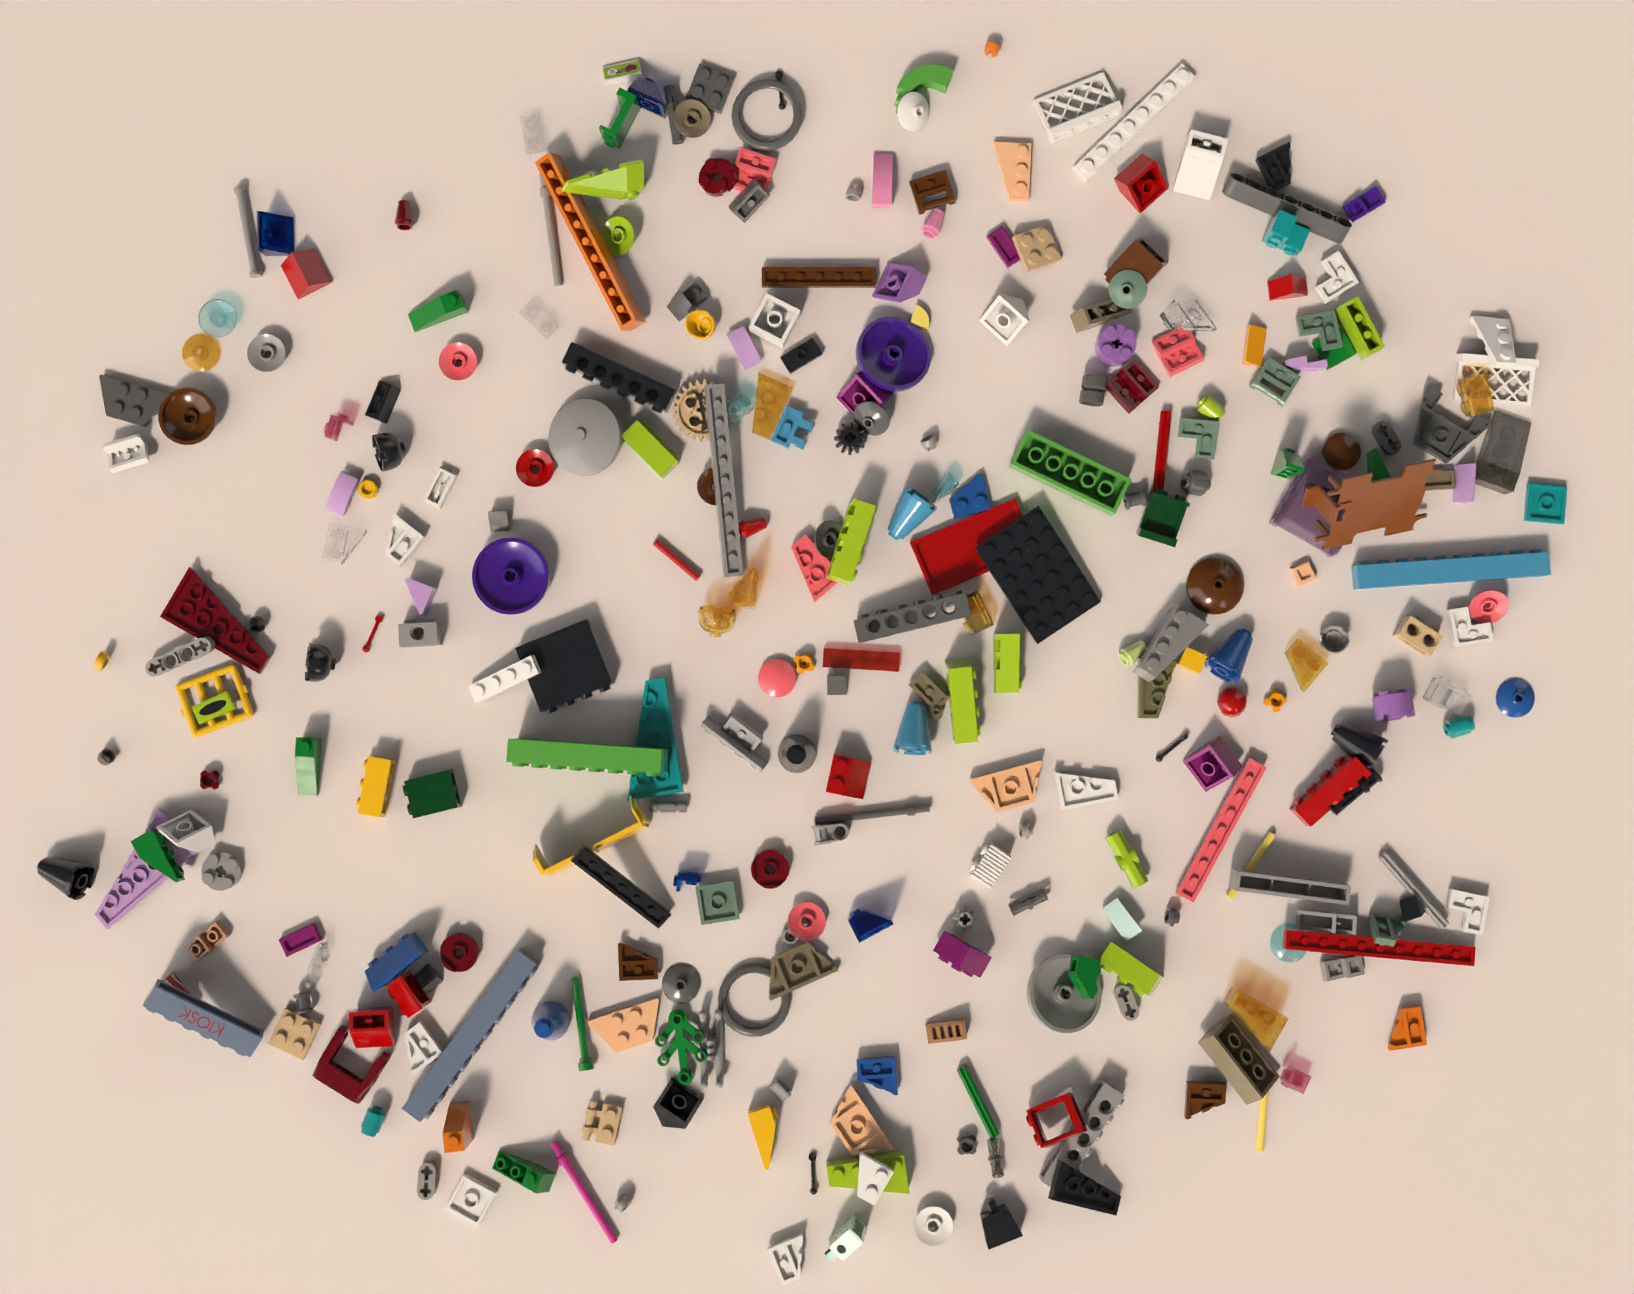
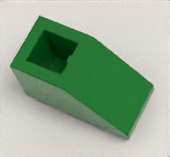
(1084, 975)

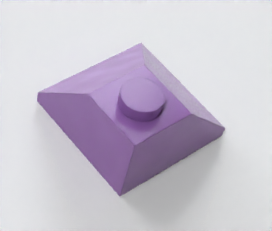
(899, 283)

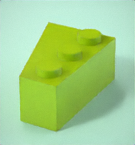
(1007, 663)

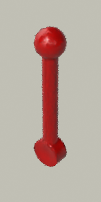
(378, 619)

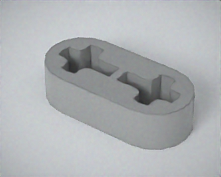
(1122, 1004)
(422, 1180)

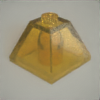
(745, 591)

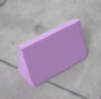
(1465, 483)

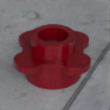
(205, 775)

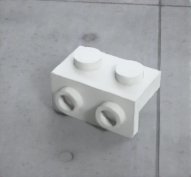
(126, 453)

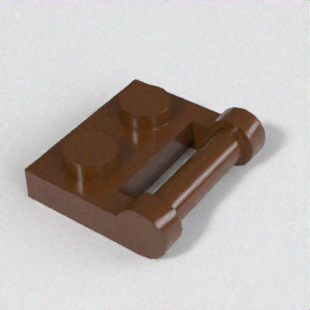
(930, 186)

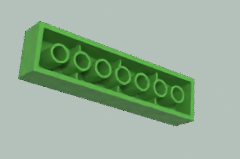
(587, 755)

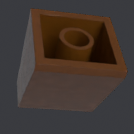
(1137, 257)

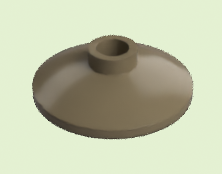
(695, 110)

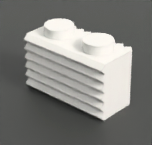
(989, 865)

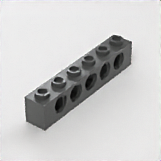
(866, 633)

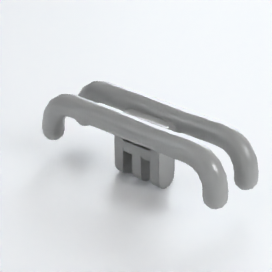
(713, 1047)

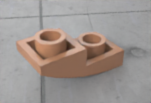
(207, 941)

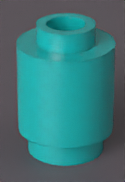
(1459, 726)
(373, 1121)

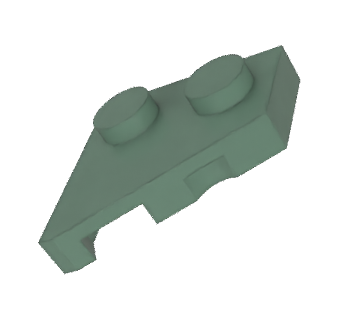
(1385, 928)

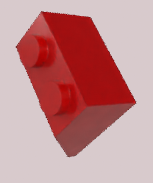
(1141, 182)
(848, 776)
(408, 994)

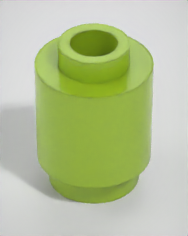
(1210, 408)

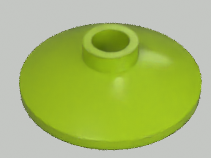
(611, 234)

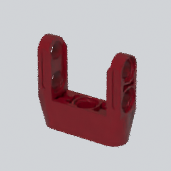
(342, 1079)

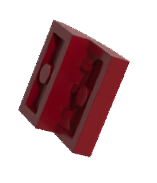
(1131, 386)

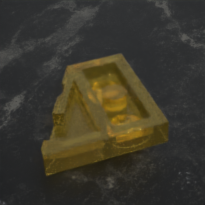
(1304, 663)

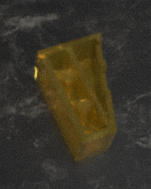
(1259, 1019)

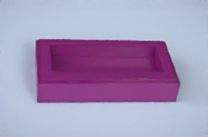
(1004, 246)
(300, 939)

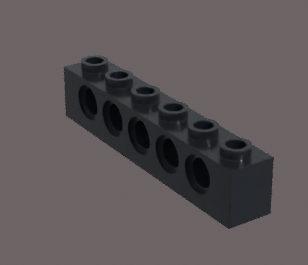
(577, 353)

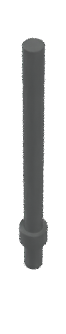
(910, 810)

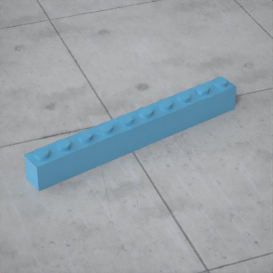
(1451, 570)

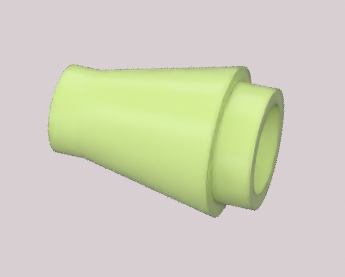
(1131, 653)

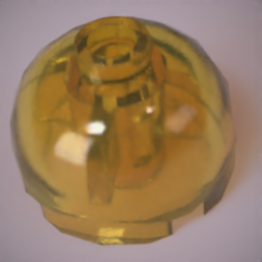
(716, 619)

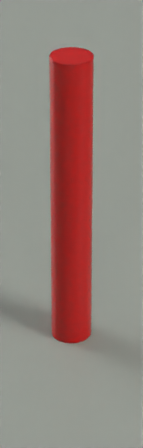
(676, 559)

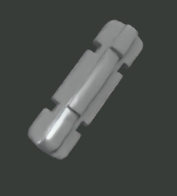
(668, 807)

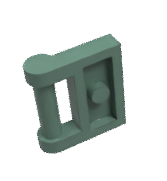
(1278, 376)

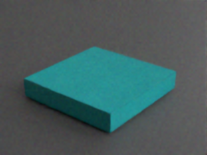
(1545, 503)

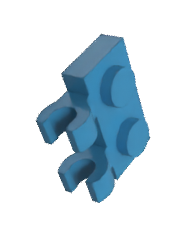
(787, 428)

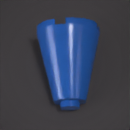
(1230, 657)
(550, 1020)

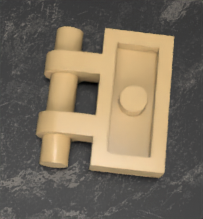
(608, 1123)

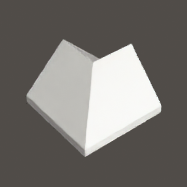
(1005, 317)

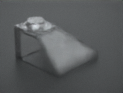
(1186, 316)

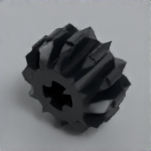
(855, 442)

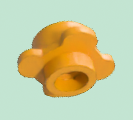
(800, 659)
(1280, 700)

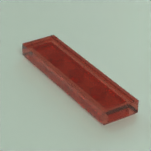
(861, 659)

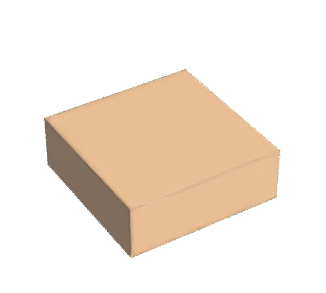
(1303, 573)

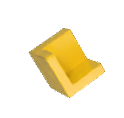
(1192, 660)

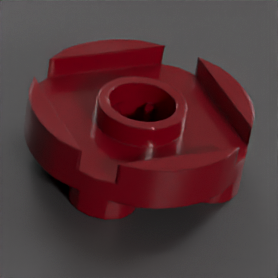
(710, 169)
(762, 877)
(448, 952)

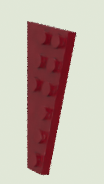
(203, 614)

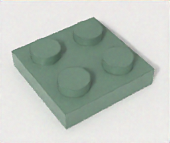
(717, 902)

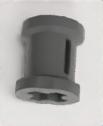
(1134, 499)
(303, 1002)

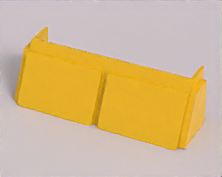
(642, 824)

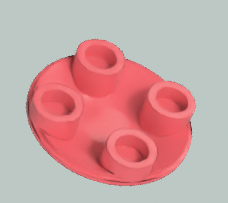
(777, 678)

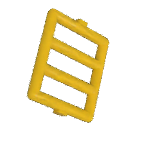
(197, 682)

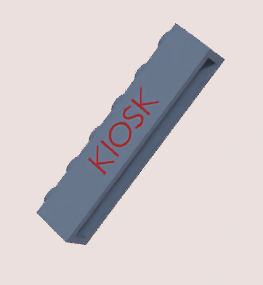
(203, 1018)

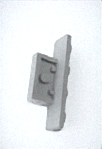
(739, 738)

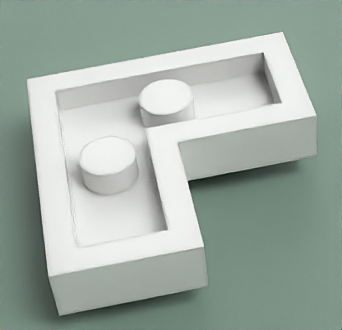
(1340, 278)
(1463, 632)
(1474, 909)

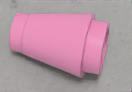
(932, 226)

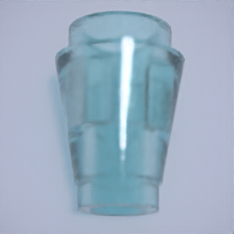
(945, 486)

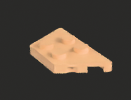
(1010, 786)
(628, 1025)
(858, 1126)

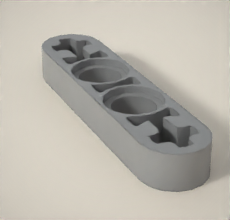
(180, 656)

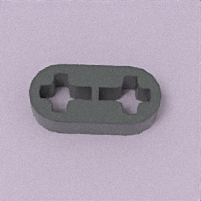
(1382, 440)

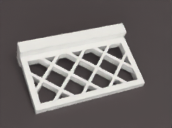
(1087, 119)
(1484, 361)

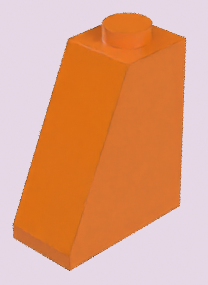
(457, 1127)

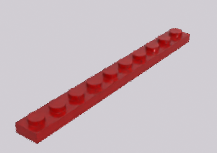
(1366, 947)

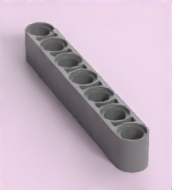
(1271, 201)

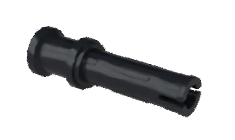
(1364, 787)

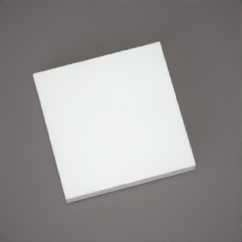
(471, 1199)

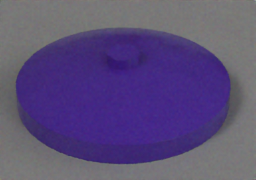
(893, 354)
(510, 576)

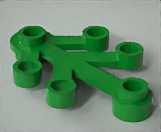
(681, 1043)

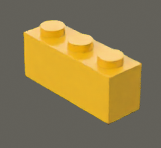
(375, 786)

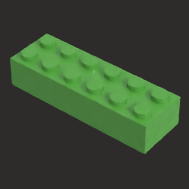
(1070, 473)

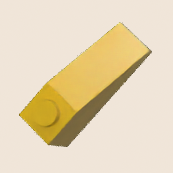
(763, 1126)

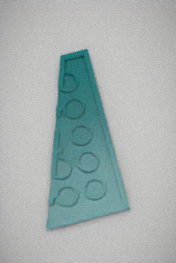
(657, 731)

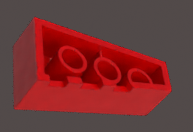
(1329, 789)

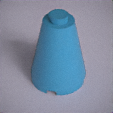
(909, 513)
(914, 731)

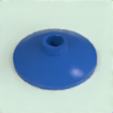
(1506, 698)

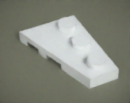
(1497, 338)
(1083, 791)

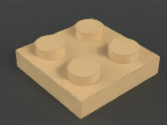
(1036, 248)
(294, 1033)

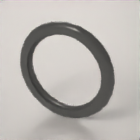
(797, 114)
(733, 1023)

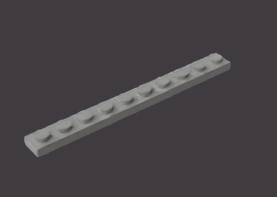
(723, 480)

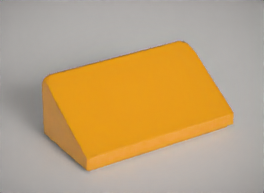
(1254, 345)

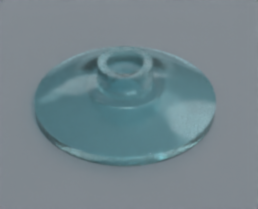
(211, 312)
(1276, 945)

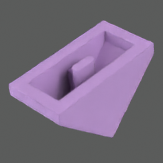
(421, 594)

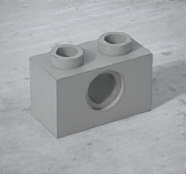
(408, 636)

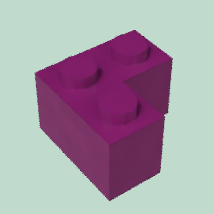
(961, 955)

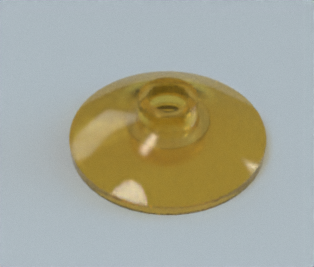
(209, 353)

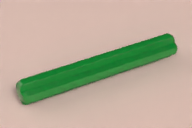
(978, 1101)

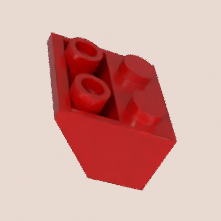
(372, 1027)

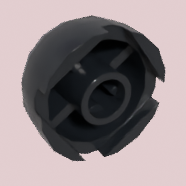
(388, 451)
(318, 662)

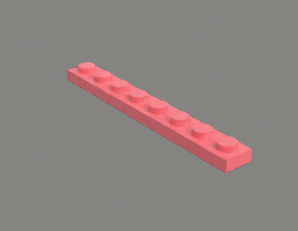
(1220, 830)

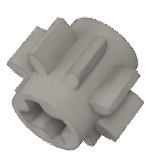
(968, 922)

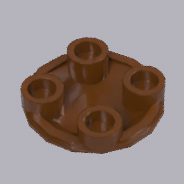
(1341, 451)

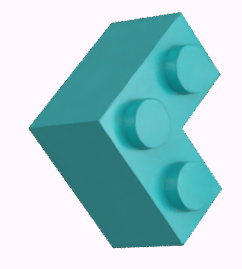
(1285, 234)

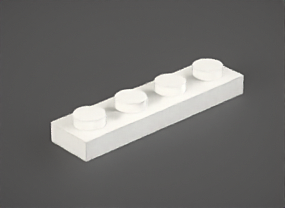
(505, 679)

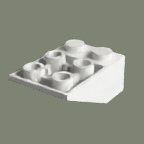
(1200, 164)

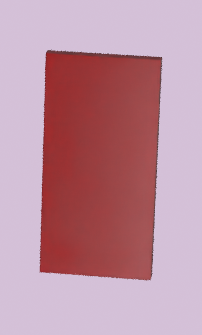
(949, 553)

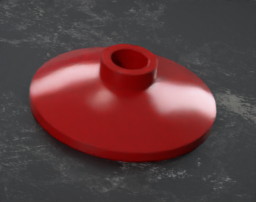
(525, 466)

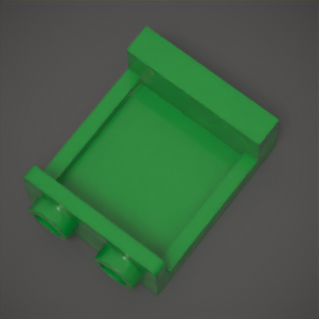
(629, 111)

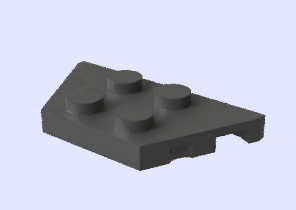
(130, 401)

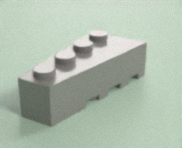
(1171, 638)

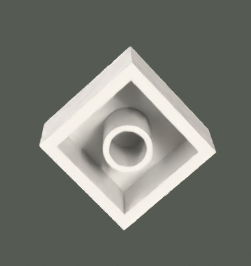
(774, 320)

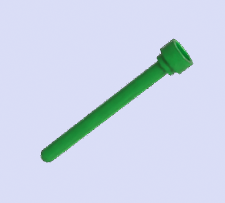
(585, 1061)

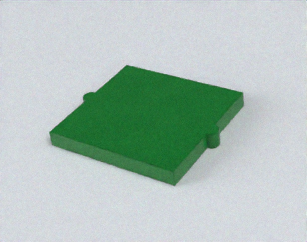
(1338, 355)

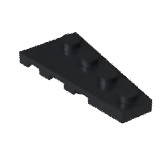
(1080, 1190)

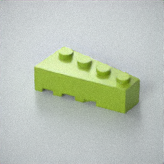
(850, 541)

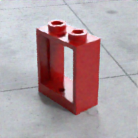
(1073, 1111)

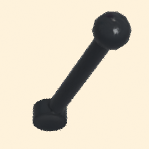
(782, 106)
(1159, 758)
(812, 1157)

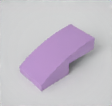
(744, 347)
(1301, 364)
(341, 493)

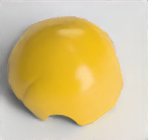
(700, 324)

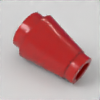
(751, 526)

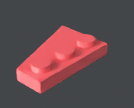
(813, 567)

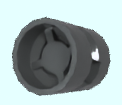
(1092, 393)

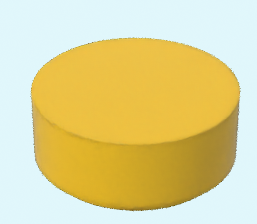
(368, 489)
(101, 661)

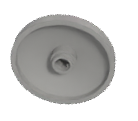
(585, 437)
(1055, 998)

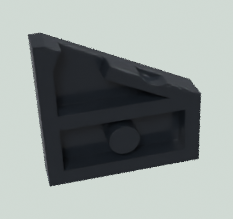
(1276, 167)

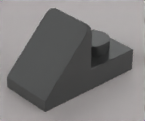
(687, 301)

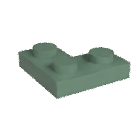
(1324, 325)
(1205, 433)

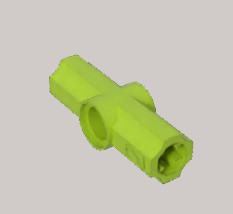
(1126, 859)

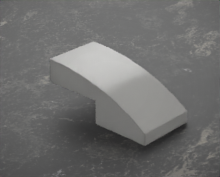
(1342, 968)

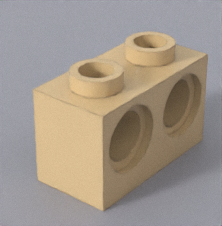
(1416, 639)

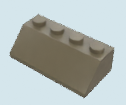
(1239, 1060)

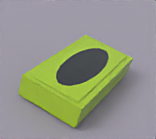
(214, 707)

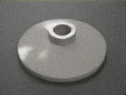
(260, 346)

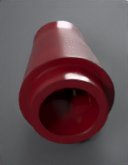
(404, 217)

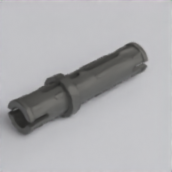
(670, 106)

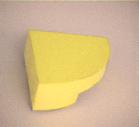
(920, 317)

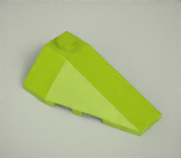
(614, 184)

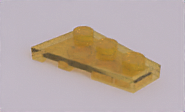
(769, 405)

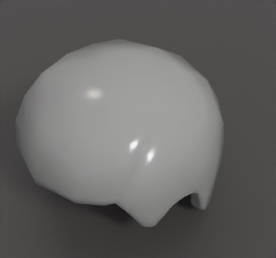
(1334, 639)

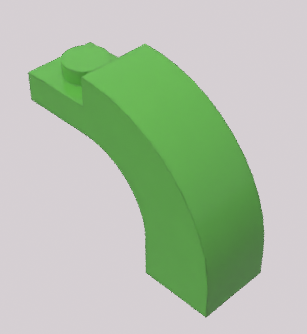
(924, 76)

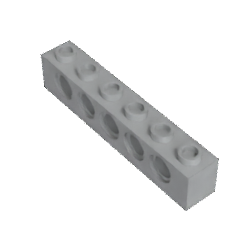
(1092, 1108)

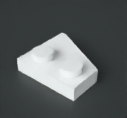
(402, 541)

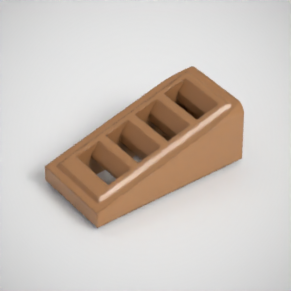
(954, 1037)

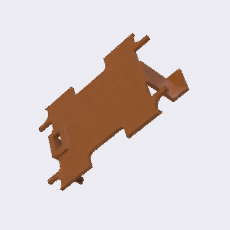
(1370, 503)

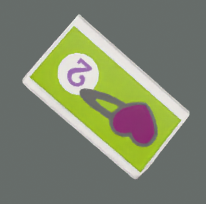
(622, 72)

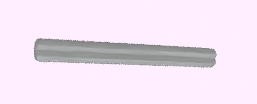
(1413, 889)

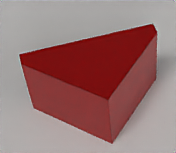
(1287, 287)

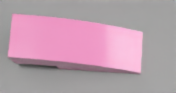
(882, 181)

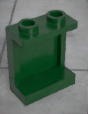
(1162, 517)
(432, 794)

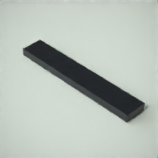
(621, 886)

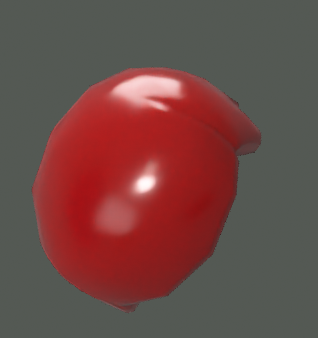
(1231, 701)

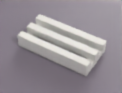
(433, 484)

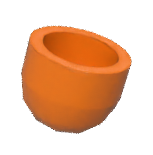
(993, 48)

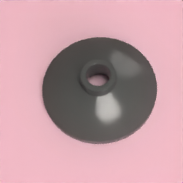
(877, 416)
(829, 530)
(683, 974)

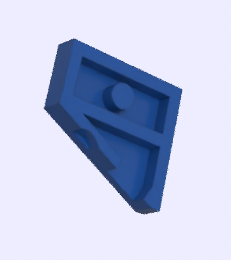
(970, 499)
(878, 1072)

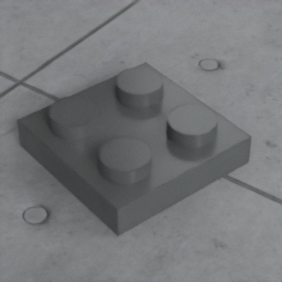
(710, 88)

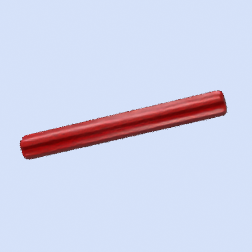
(1162, 449)

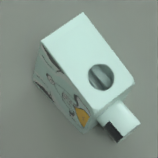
(846, 1239)

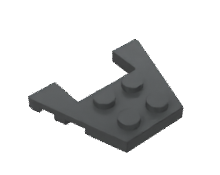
(1439, 435)

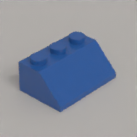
(394, 961)

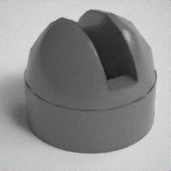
(105, 755)

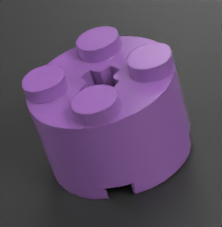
(1106, 349)
(1393, 705)

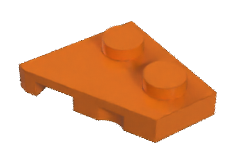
(1408, 1029)

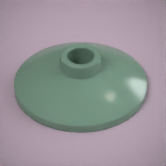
(1137, 286)

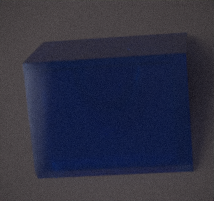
(275, 234)

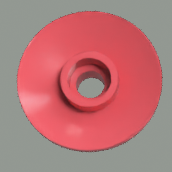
(453, 353)
(1491, 612)
(815, 917)

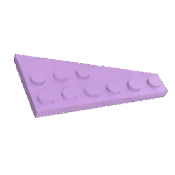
(137, 880)

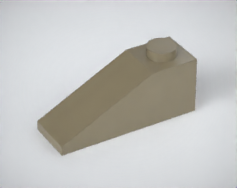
(1097, 314)

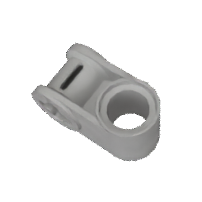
(828, 833)

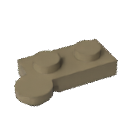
(930, 694)

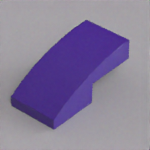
(1364, 204)

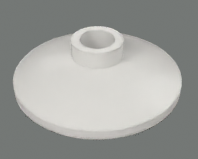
(913, 111)
(933, 1235)

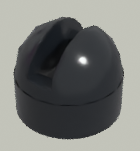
(256, 624)

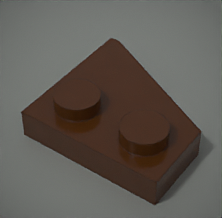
(1203, 1096)

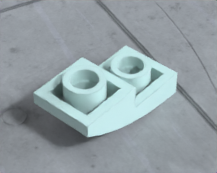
(1122, 919)

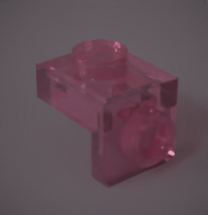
(334, 425)
(1295, 1079)

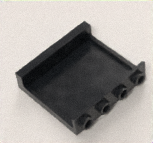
(569, 667)

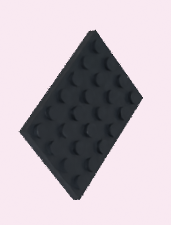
(1037, 575)

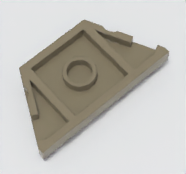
(796, 969)

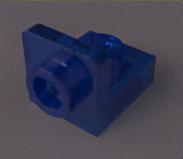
(690, 877)

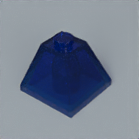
(648, 96)
(868, 923)

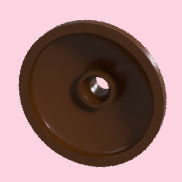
(176, 413)
(1202, 589)

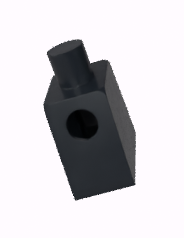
(998, 1224)

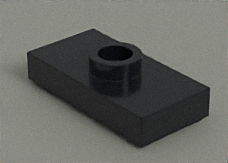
(801, 356)

